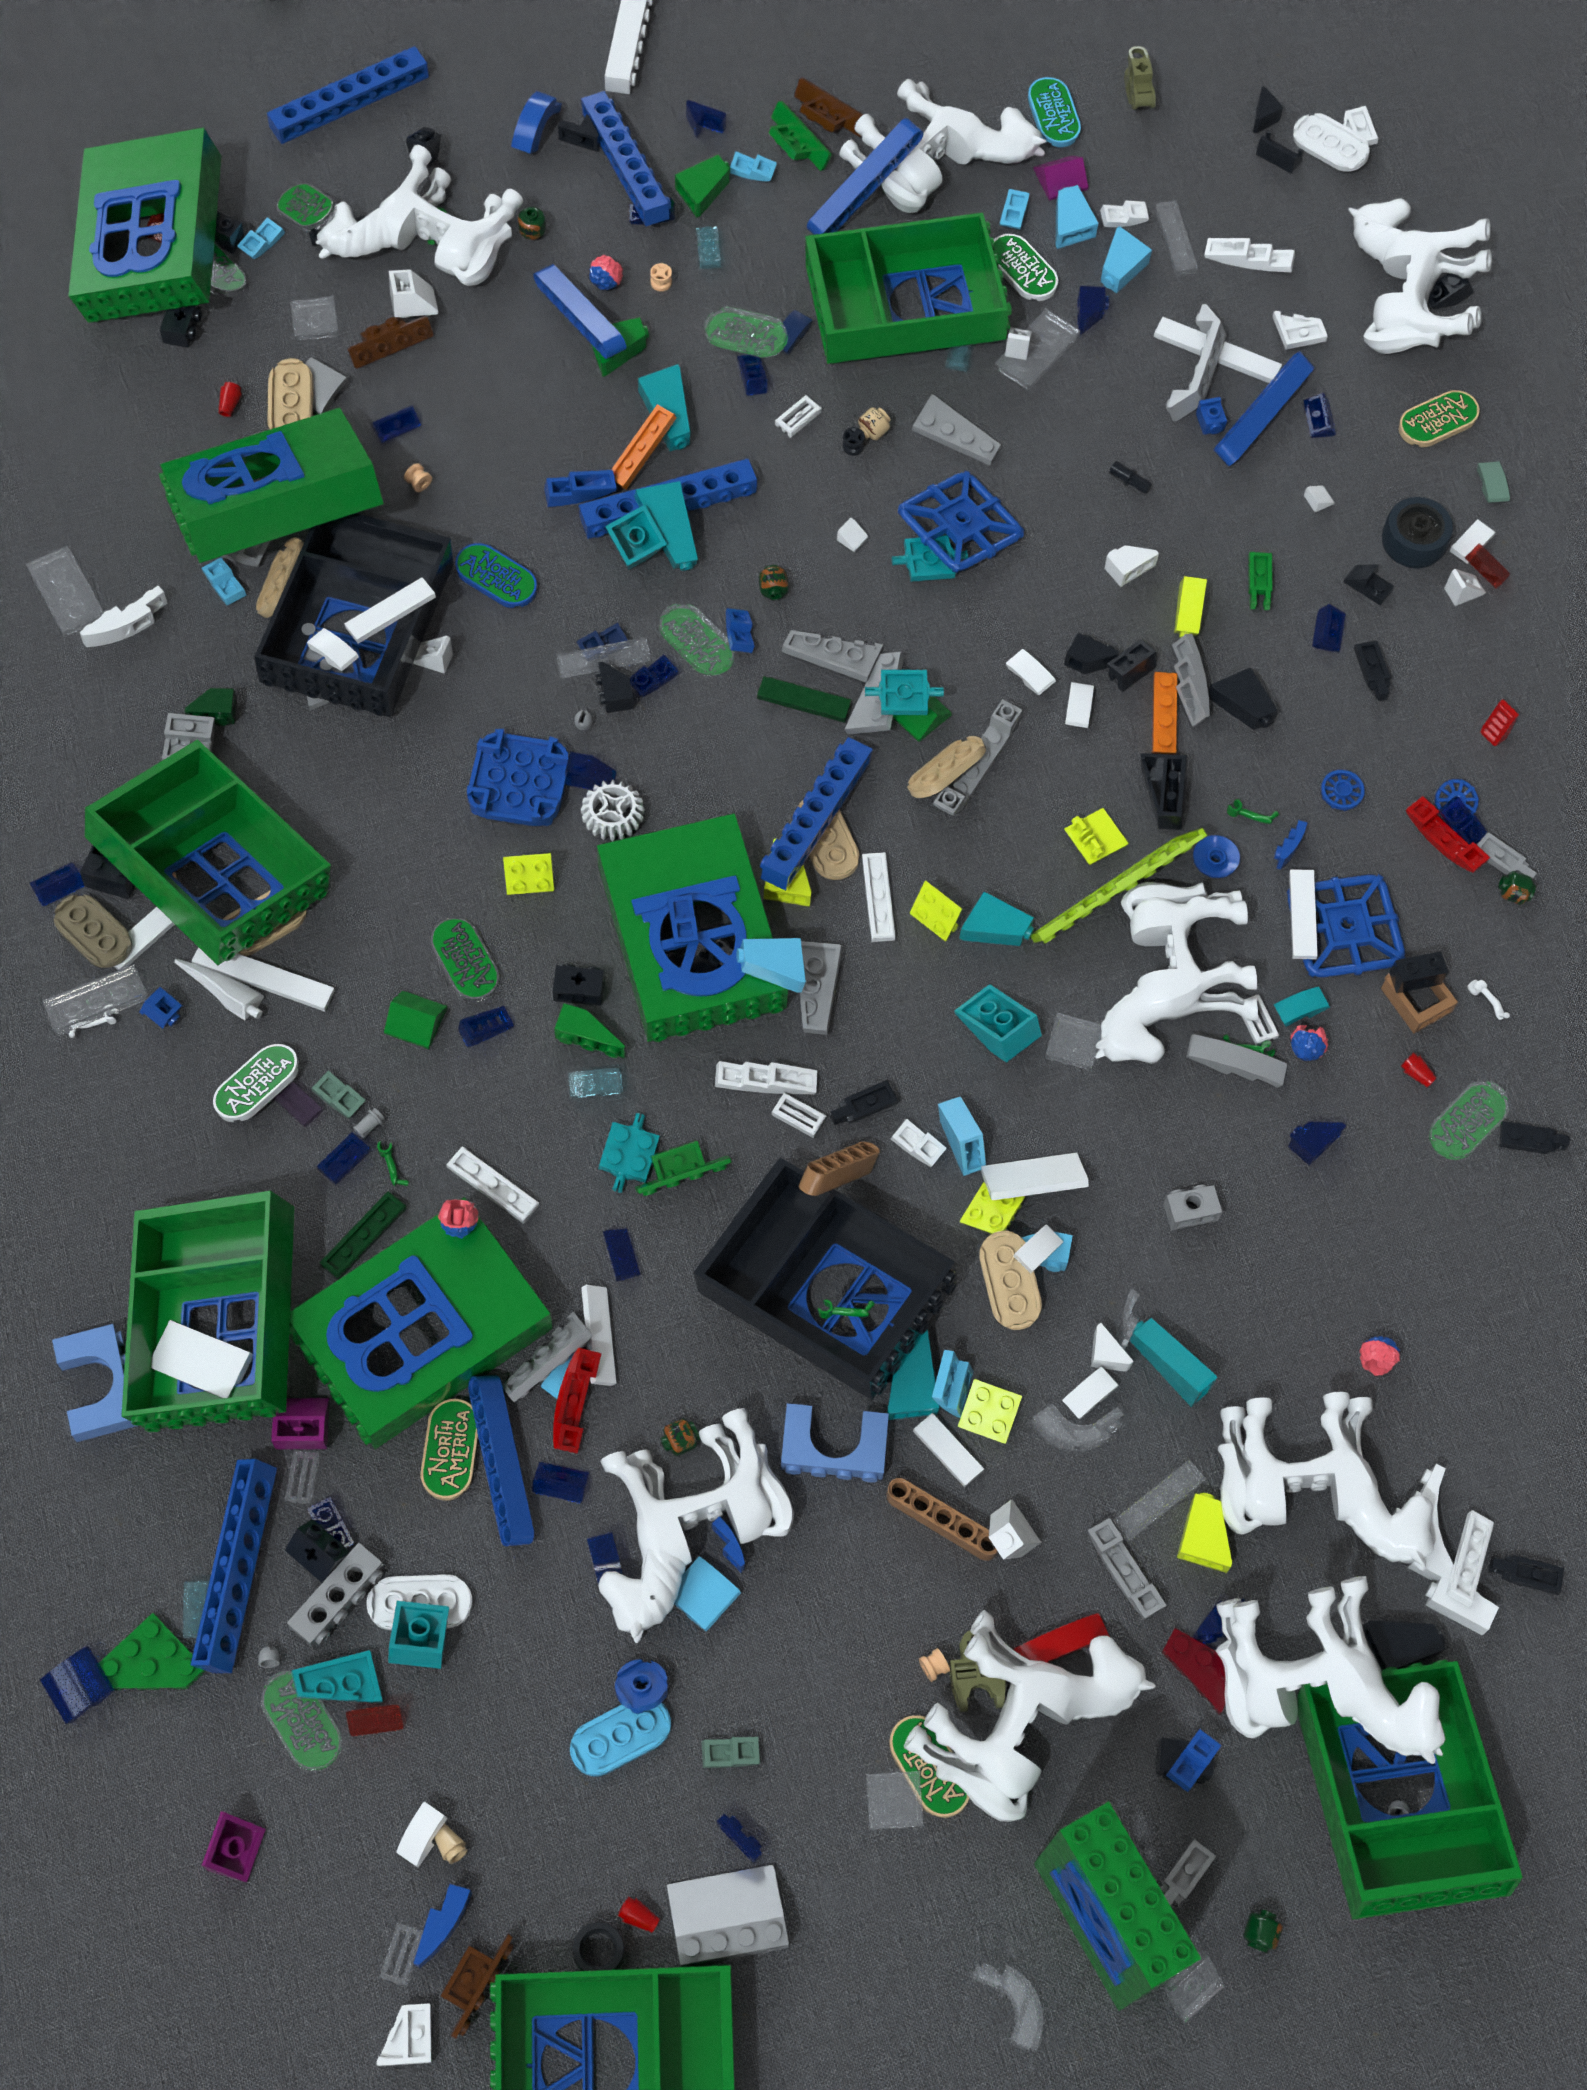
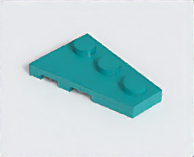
(339, 1679)

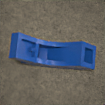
(532, 121)

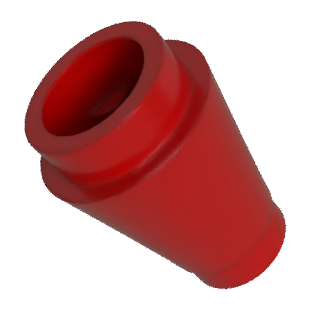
(229, 397)
(1418, 1069)
(638, 1915)

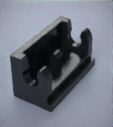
(1278, 154)
(1132, 664)

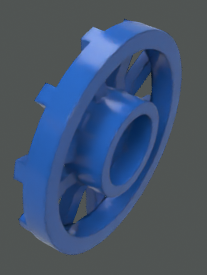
(1342, 790)
(1462, 796)

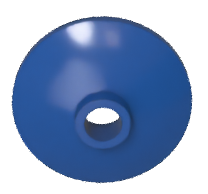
(1219, 848)

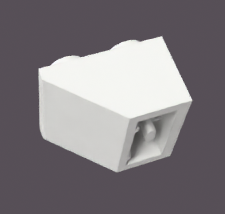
(411, 295)

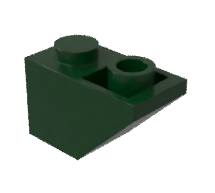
(215, 703)

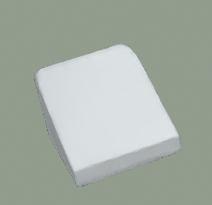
(1318, 497)
(851, 535)

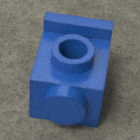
(1211, 416)
(161, 1008)

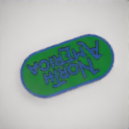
(496, 575)

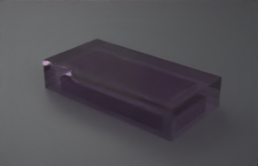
(298, 1104)

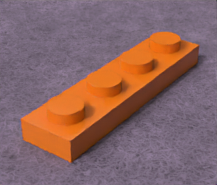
(642, 446)
(1164, 713)

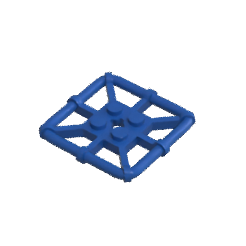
(961, 532)
(1360, 932)

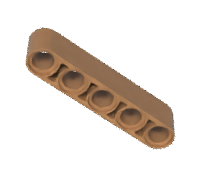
(839, 1168)
(936, 1508)

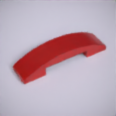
(1444, 838)
(571, 1399)
(1063, 1640)

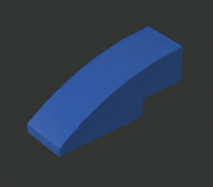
(579, 487)
(442, 1923)

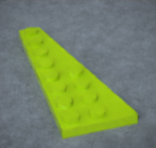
(1124, 881)

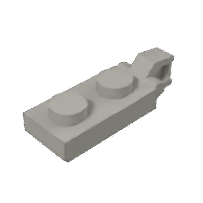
(1504, 857)
(1187, 1872)

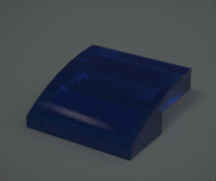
(77, 1685)

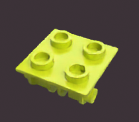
(1095, 836)
(528, 874)
(936, 911)
(991, 1214)
(989, 1411)

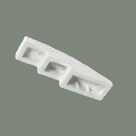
(1251, 256)
(766, 1079)

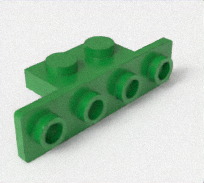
(797, 138)
(679, 1164)

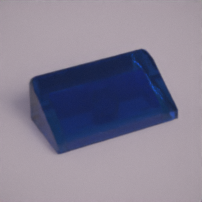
(1319, 416)
(396, 424)
(1329, 629)
(57, 884)
(621, 1254)
(560, 1482)

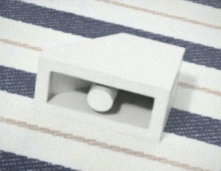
(1129, 563)

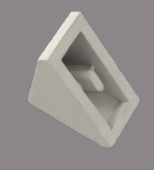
(1018, 343)
(1463, 587)
(435, 654)
(1108, 1352)

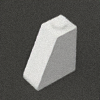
(1011, 1532)

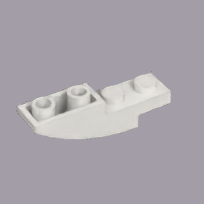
(120, 625)

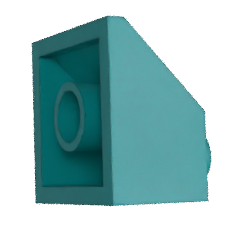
(636, 537)
(418, 1634)

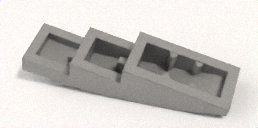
(1193, 683)
(1236, 1059)

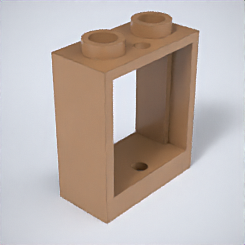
(1410, 1015)

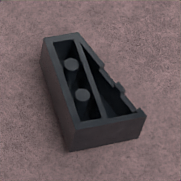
(1166, 786)

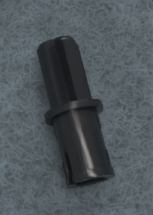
(1129, 477)

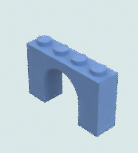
(101, 1347)
(864, 1462)

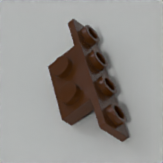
(825, 108)
(388, 338)
(470, 1979)

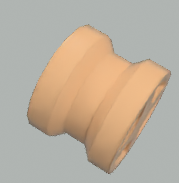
(664, 274)
(417, 477)
(934, 1665)

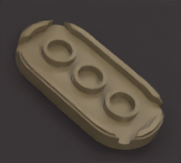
(92, 931)

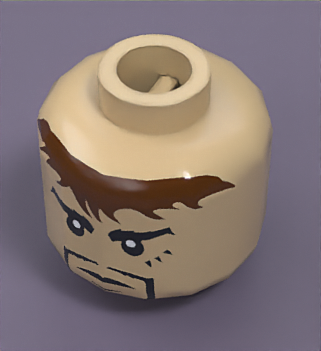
(874, 423)

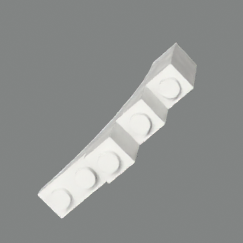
(1439, 1568)

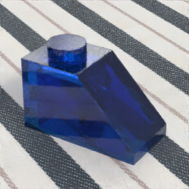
(1090, 306)
(587, 771)
(1314, 1139)

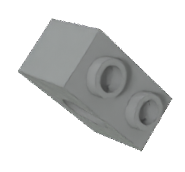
(1182, 1216)

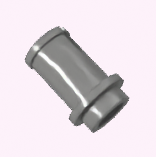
(368, 1123)

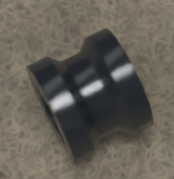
(857, 438)

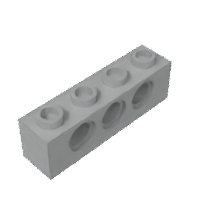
(338, 1581)

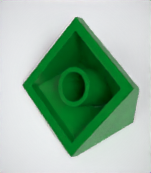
(922, 725)
(414, 1019)

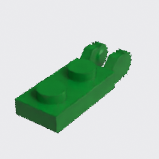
(1260, 578)

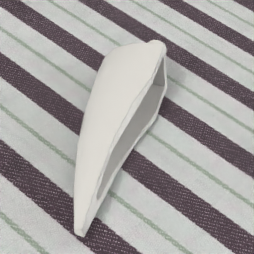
(231, 993)

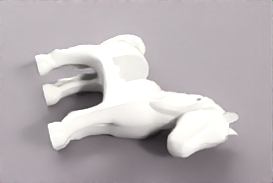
(950, 132)
(463, 247)
(1415, 256)
(1164, 919)
(1258, 1480)
(748, 1497)
(1263, 1690)
(991, 1768)

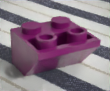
(302, 1424)

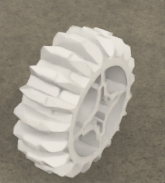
(611, 822)

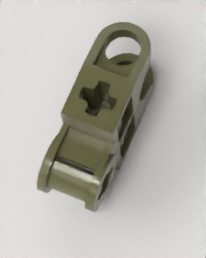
(1139, 80)
(966, 1677)

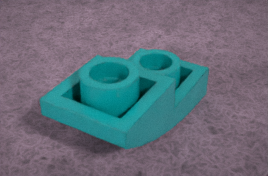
(1301, 1005)

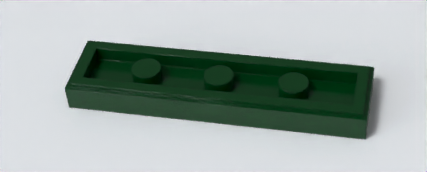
(804, 699)
(363, 1235)

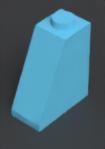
(1073, 218)
(1124, 260)
(774, 961)
(962, 1135)

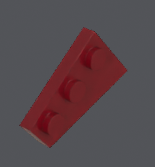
(1199, 1665)

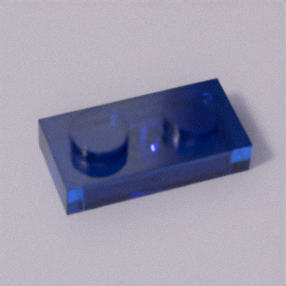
(343, 1158)
(748, 1845)

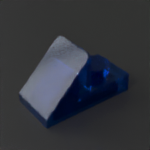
(704, 116)

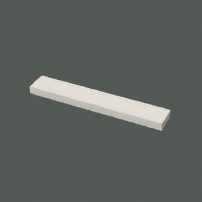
(1230, 355)
(271, 979)

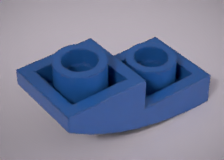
(1290, 845)

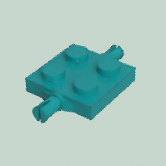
(923, 562)
(904, 692)
(628, 1152)

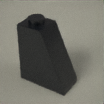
(1244, 699)
(1402, 1642)

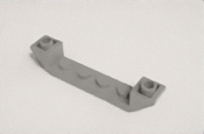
(1186, 401)
(1002, 723)

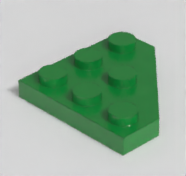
(150, 1660)

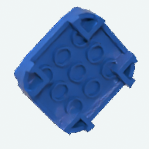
(518, 779)

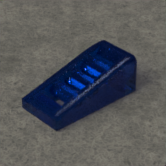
(752, 376)
(477, 1036)

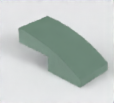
(1494, 482)
(338, 1095)
(730, 1752)

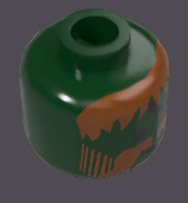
(531, 223)
(773, 582)
(1517, 887)
(680, 1437)
(1263, 1931)

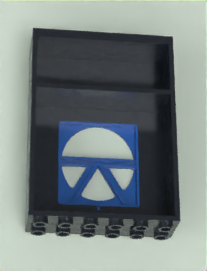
(347, 568)
(787, 1238)

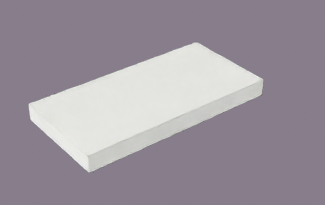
(1034, 1176)
(200, 1360)

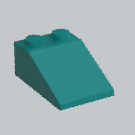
(999, 1022)

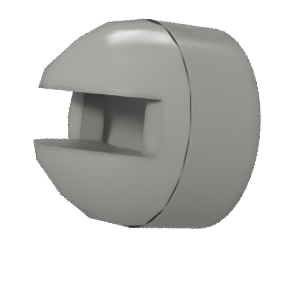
(587, 722)
(268, 1657)
(1397, 1804)

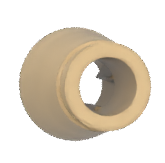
(450, 1845)

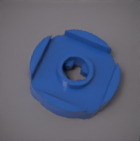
(641, 1699)

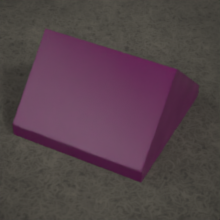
(1061, 174)
(233, 1847)

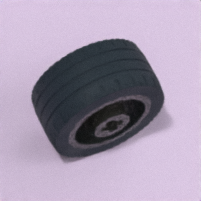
(1417, 532)

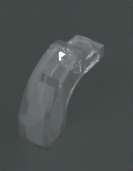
(1071, 1437)
(1025, 2001)

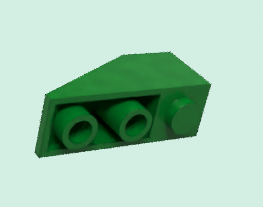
(582, 1028)

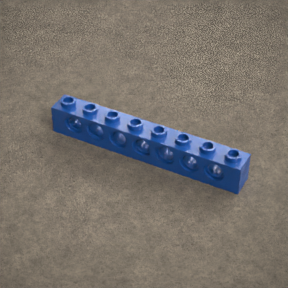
(347, 95)
(626, 160)
(698, 484)
(816, 813)
(234, 1566)

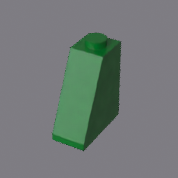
(702, 183)
(635, 339)

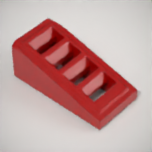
(1499, 723)

